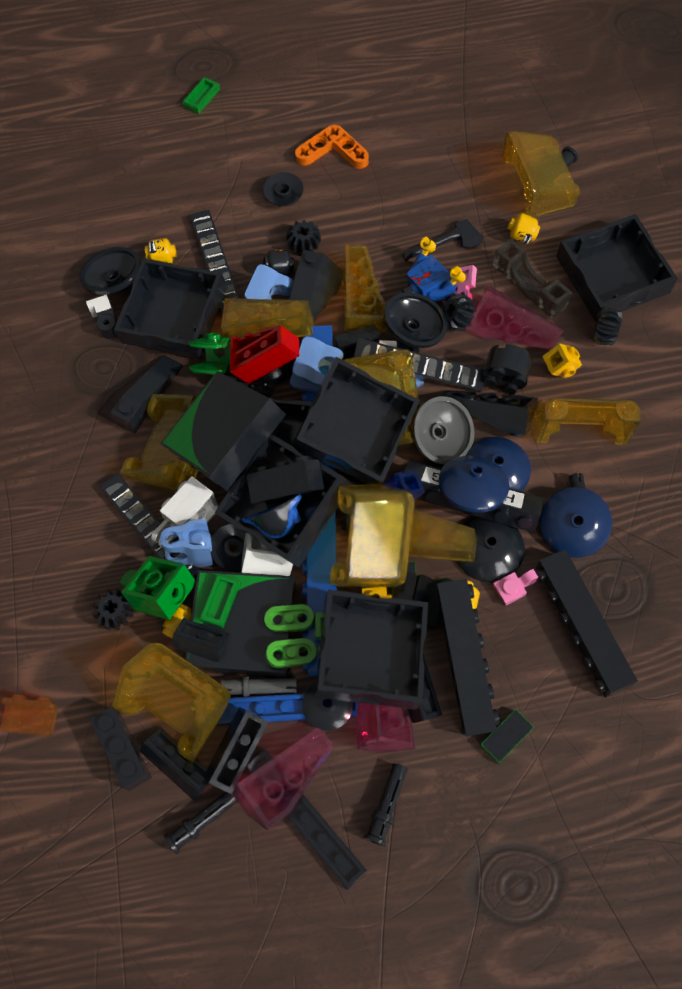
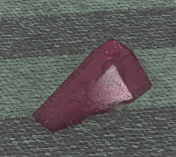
(510, 321)
(383, 729)
(278, 785)

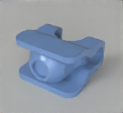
(267, 283)
(306, 366)
(193, 543)

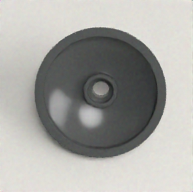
(453, 427)

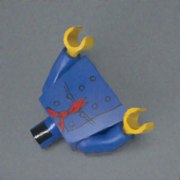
(430, 276)

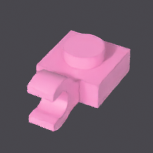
(512, 588)

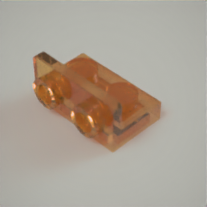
(28, 716)

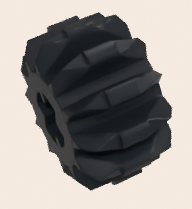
(303, 236)
(459, 312)
(607, 326)
(105, 606)

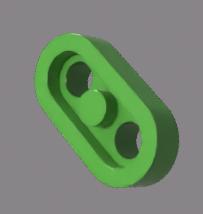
(290, 616)
(289, 652)

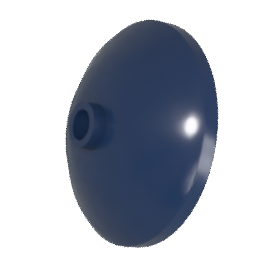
(514, 459)
(473, 484)
(559, 527)

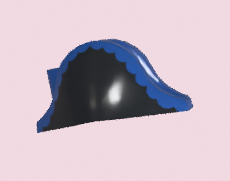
(277, 520)

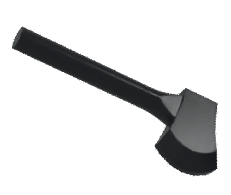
(463, 230)

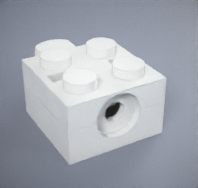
(189, 503)

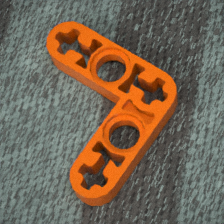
(332, 141)

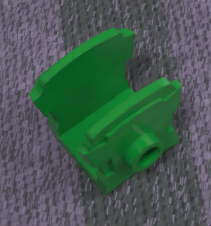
(213, 361)

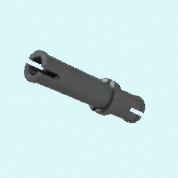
(260, 686)

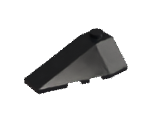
(316, 281)
(130, 403)
(507, 414)

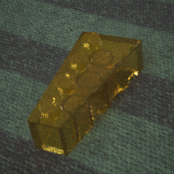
(360, 291)
(255, 314)
(441, 538)

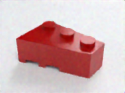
(262, 352)

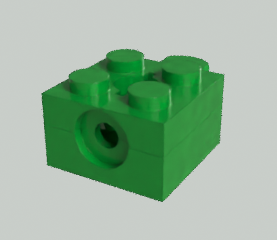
(157, 587)

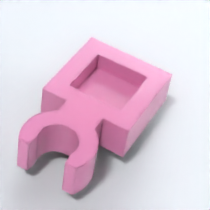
(470, 281)

